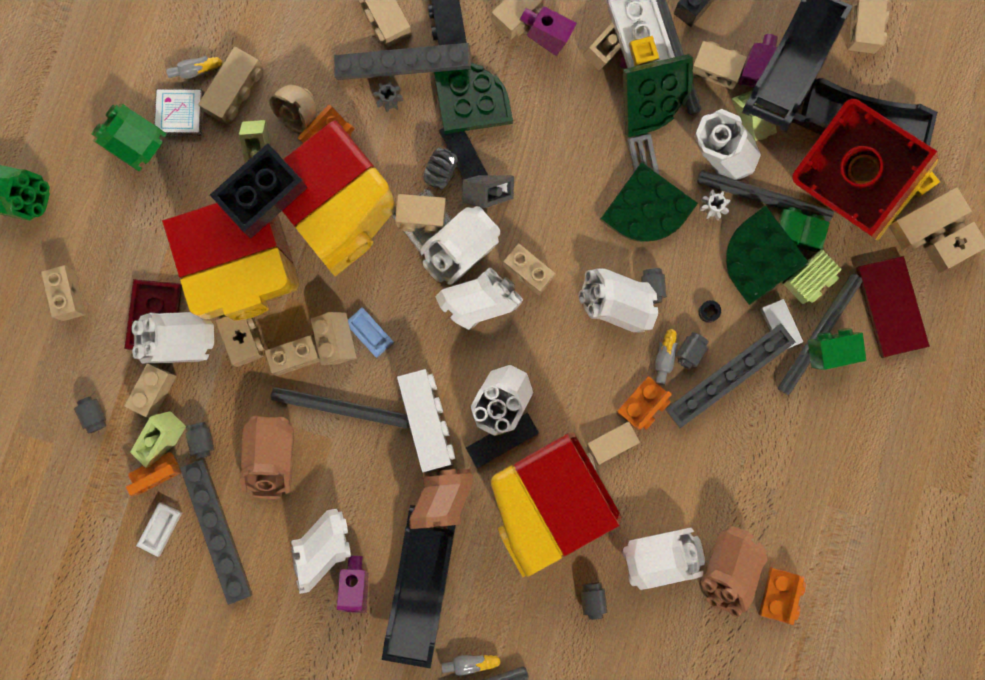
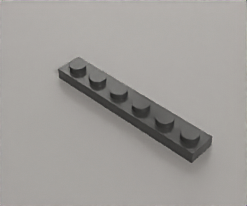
(402, 61)
(730, 375)
(216, 531)

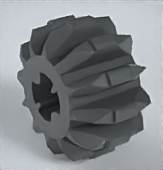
(440, 168)

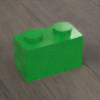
(836, 350)

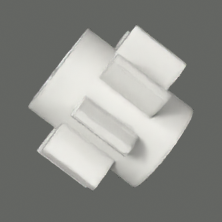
(712, 210)

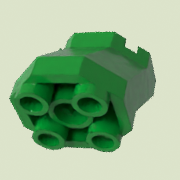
(128, 136)
(22, 193)

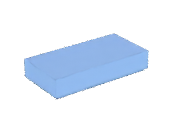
(369, 332)

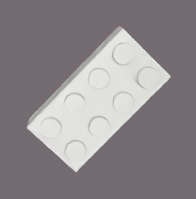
(425, 421)

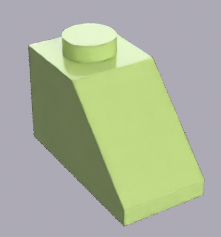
(755, 126)
(253, 137)
(157, 438)

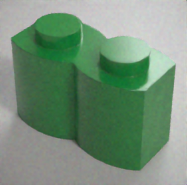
(804, 230)

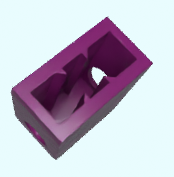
(548, 28)
(758, 60)
(353, 598)

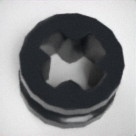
(703, 316)

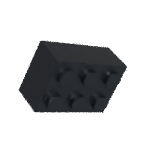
(258, 191)

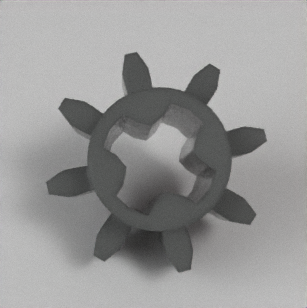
(383, 93)

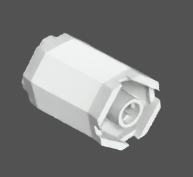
(727, 145)
(460, 245)
(479, 299)
(619, 300)
(172, 338)
(502, 400)
(320, 549)
(664, 559)

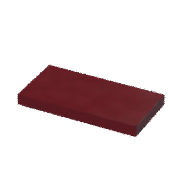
(892, 307)

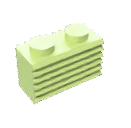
(813, 277)

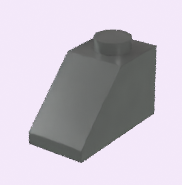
(488, 190)

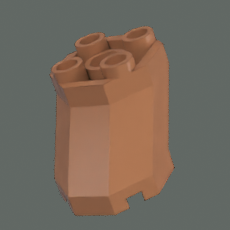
(267, 457)
(441, 498)
(733, 571)

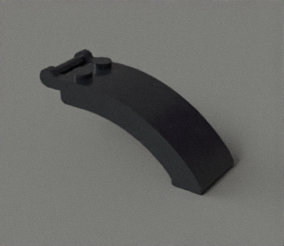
(797, 61)
(827, 99)
(418, 595)

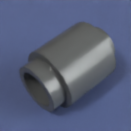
(657, 282)
(692, 350)
(90, 415)
(199, 440)
(593, 600)

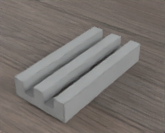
(639, 139)

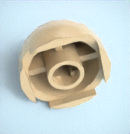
(294, 106)

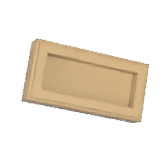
(613, 443)

